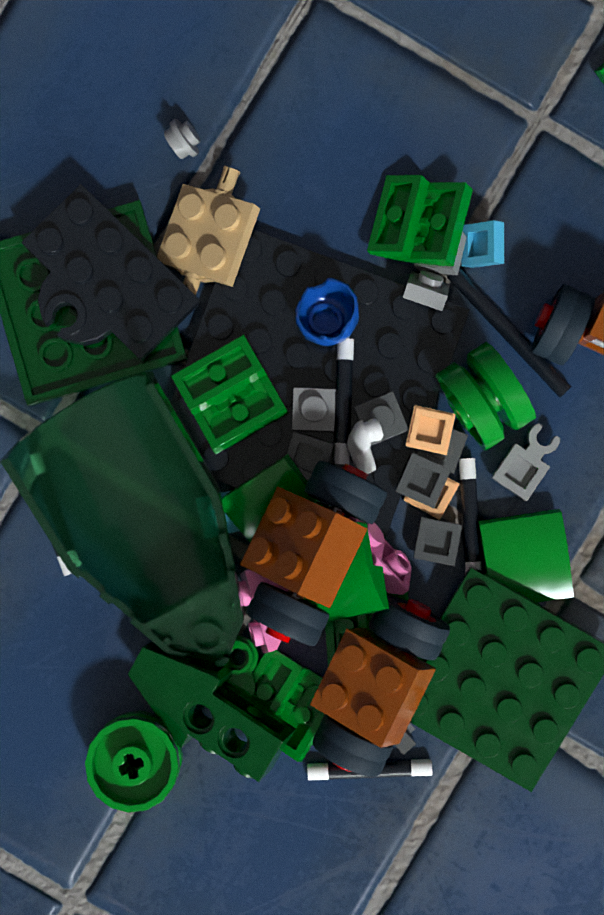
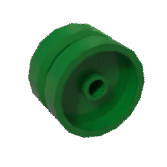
(485, 396)
(130, 785)

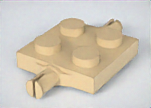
(208, 233)

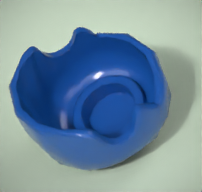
(327, 312)

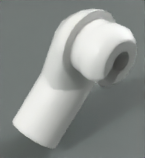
(360, 442)

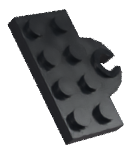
(105, 278)

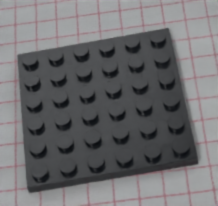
(395, 350)

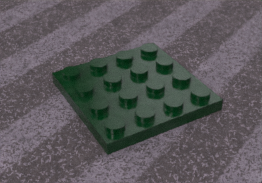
(49, 365)
(508, 679)

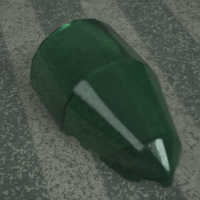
(136, 514)

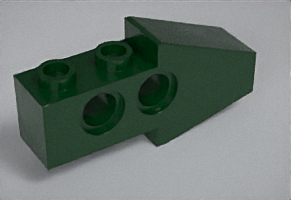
(179, 688)

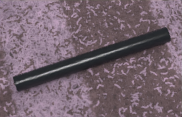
(509, 332)

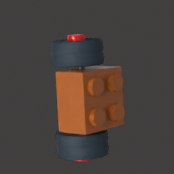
(569, 321)
(309, 549)
(377, 685)

